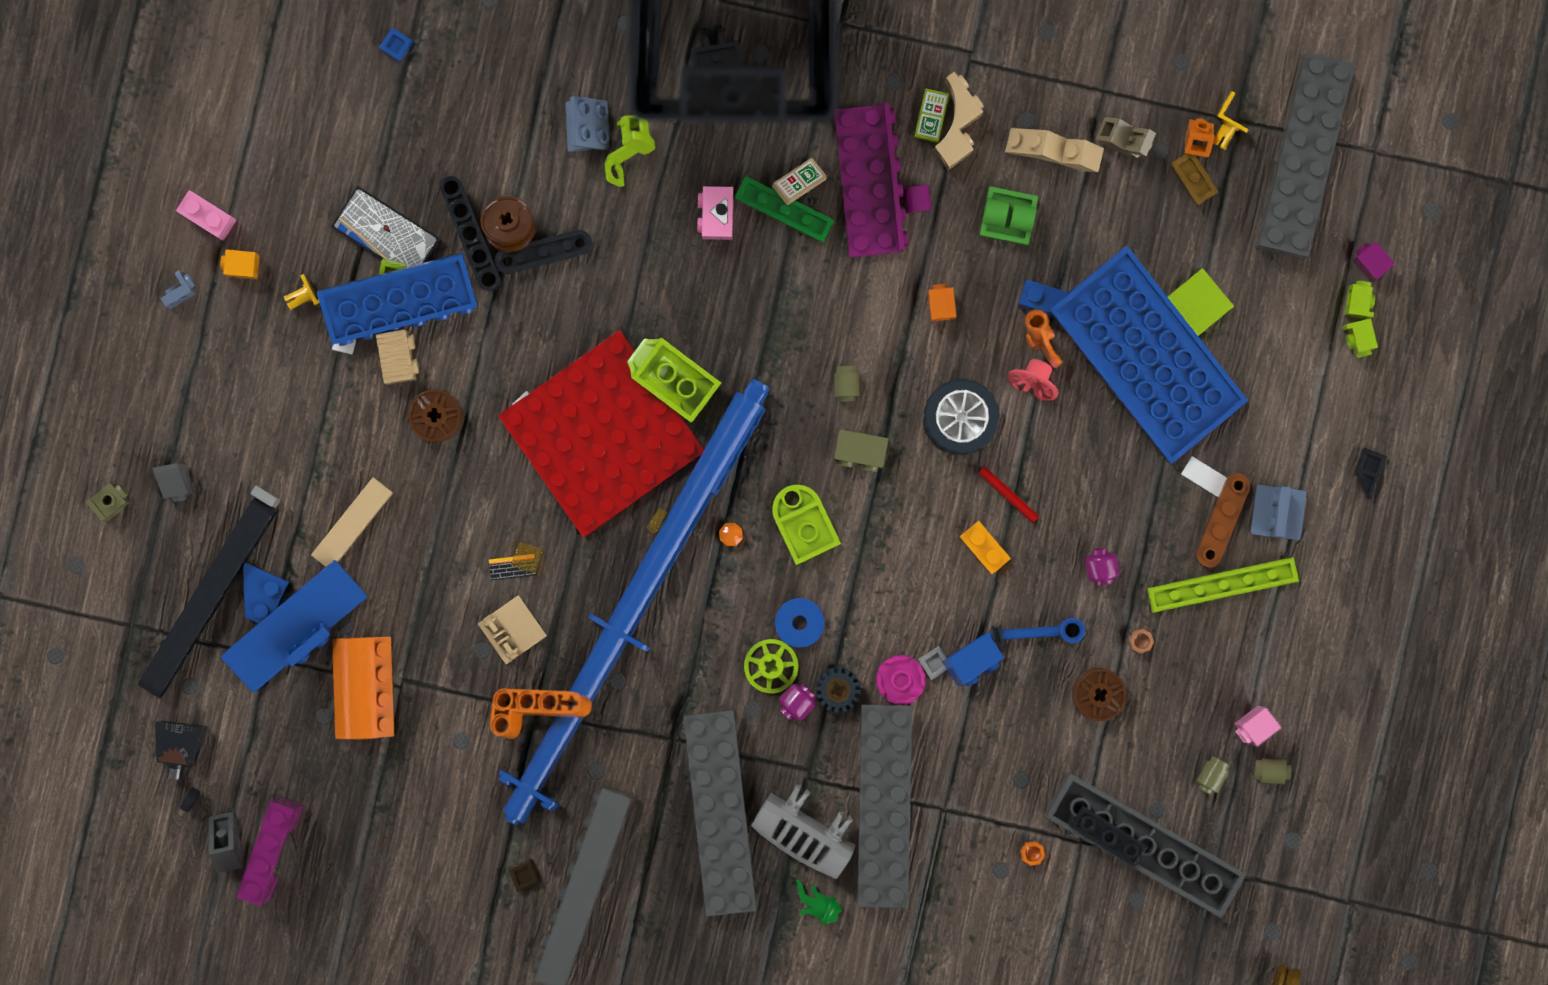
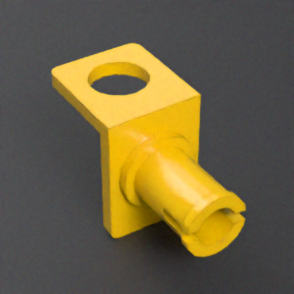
(1228, 127)
(302, 295)

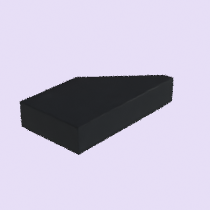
(1369, 470)

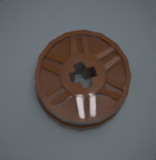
(497, 226)
(426, 427)
(1113, 697)

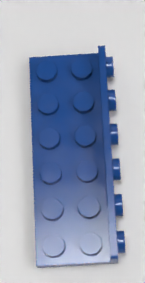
(397, 299)

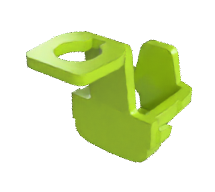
(633, 143)

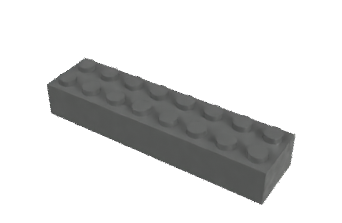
(1305, 156)
(884, 805)
(720, 812)
(1168, 856)
(584, 886)

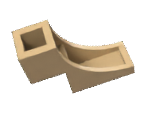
(966, 110)
(1054, 148)

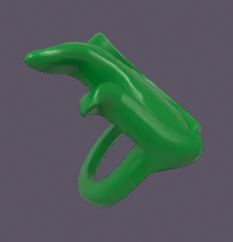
(822, 907)

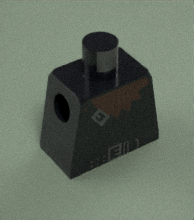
(178, 745)

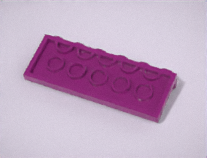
(870, 180)

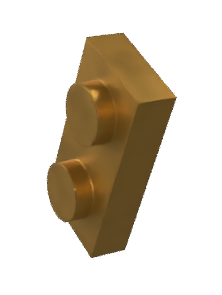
(1194, 178)

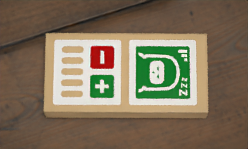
(799, 181)

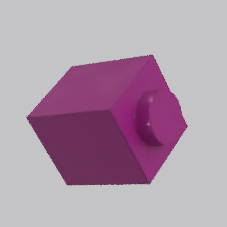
(1373, 260)

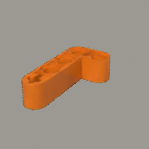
(541, 706)

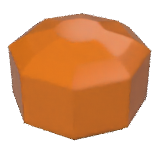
(730, 534)
(1032, 853)

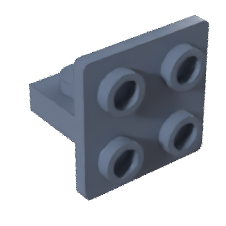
(587, 124)
(1278, 512)

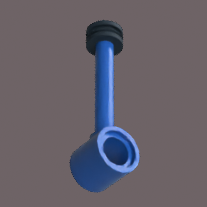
(999, 635)

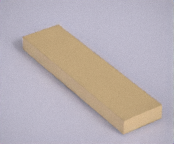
(352, 522)

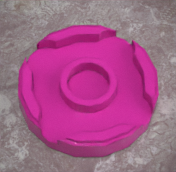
(900, 679)

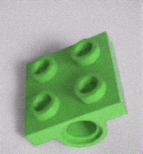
(1008, 216)

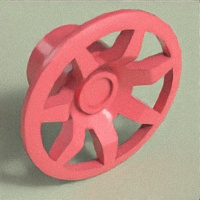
(1035, 377)

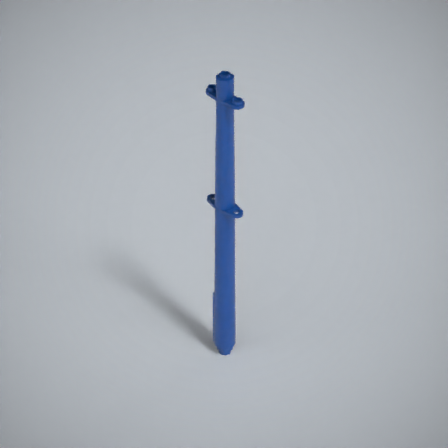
(704, 482)

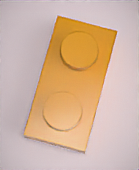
(985, 547)

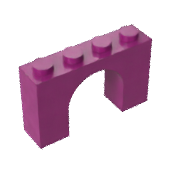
(259, 876)

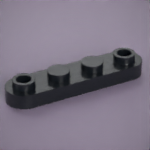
(544, 252)

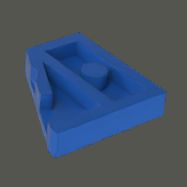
(261, 592)

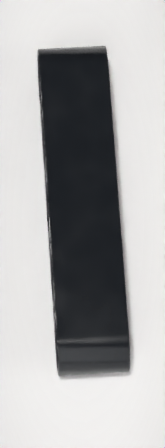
(465, 223)

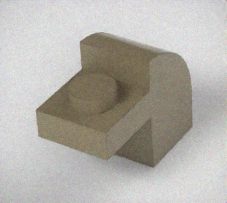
(1125, 138)

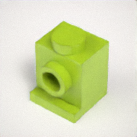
(1360, 300)
(1361, 337)

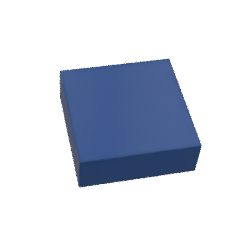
(396, 44)

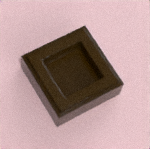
(523, 875)

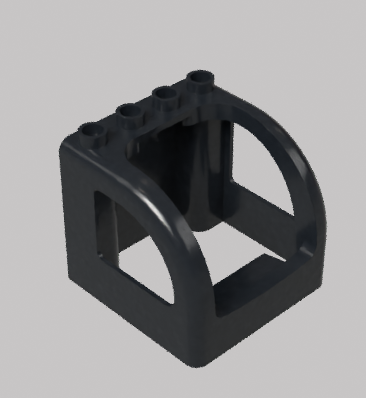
(732, 91)

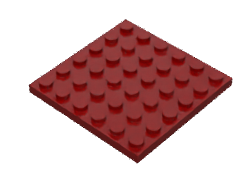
(599, 435)

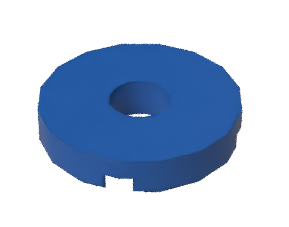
(796, 637)

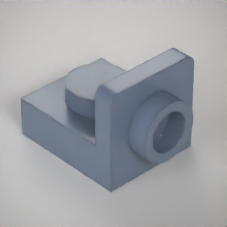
(176, 294)

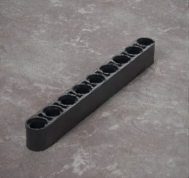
(207, 597)

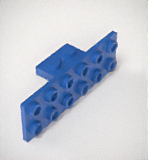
(294, 627)

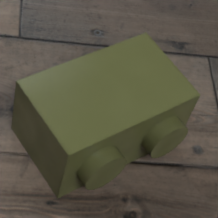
(861, 450)

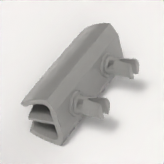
(803, 836)

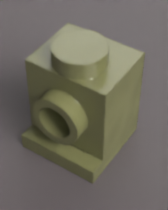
(119, 501)

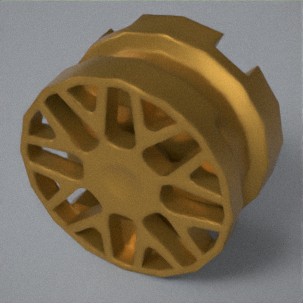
(1286, 976)

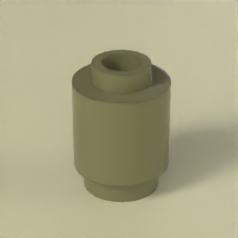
(846, 383)
(1272, 770)
(1213, 775)

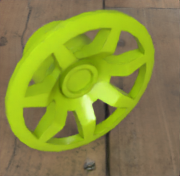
(771, 666)

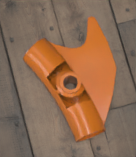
(1039, 335)

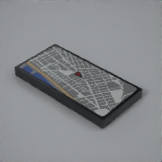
(384, 230)

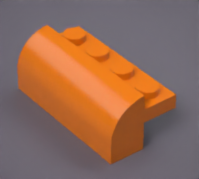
(363, 688)

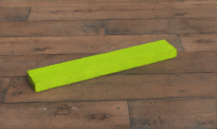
(1222, 584)

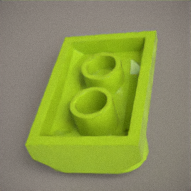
(672, 377)

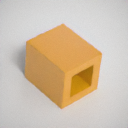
(240, 264)

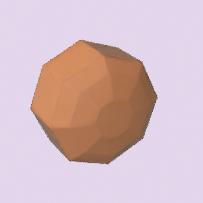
(1141, 641)

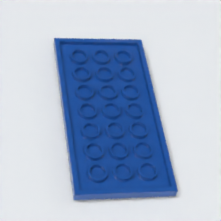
(1148, 354)

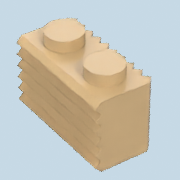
(396, 357)

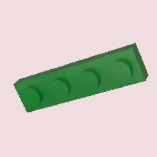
(793, 215)

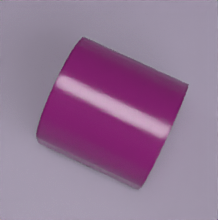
(918, 199)

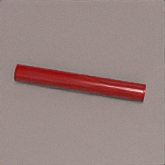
(1008, 494)

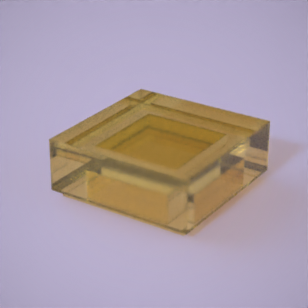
(657, 520)
(527, 557)

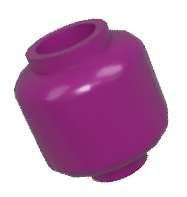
(1102, 566)
(797, 702)

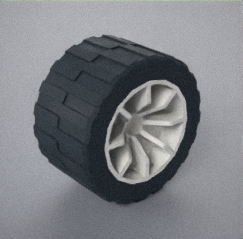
(961, 417)

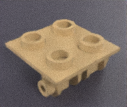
(512, 629)

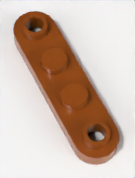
(1223, 520)

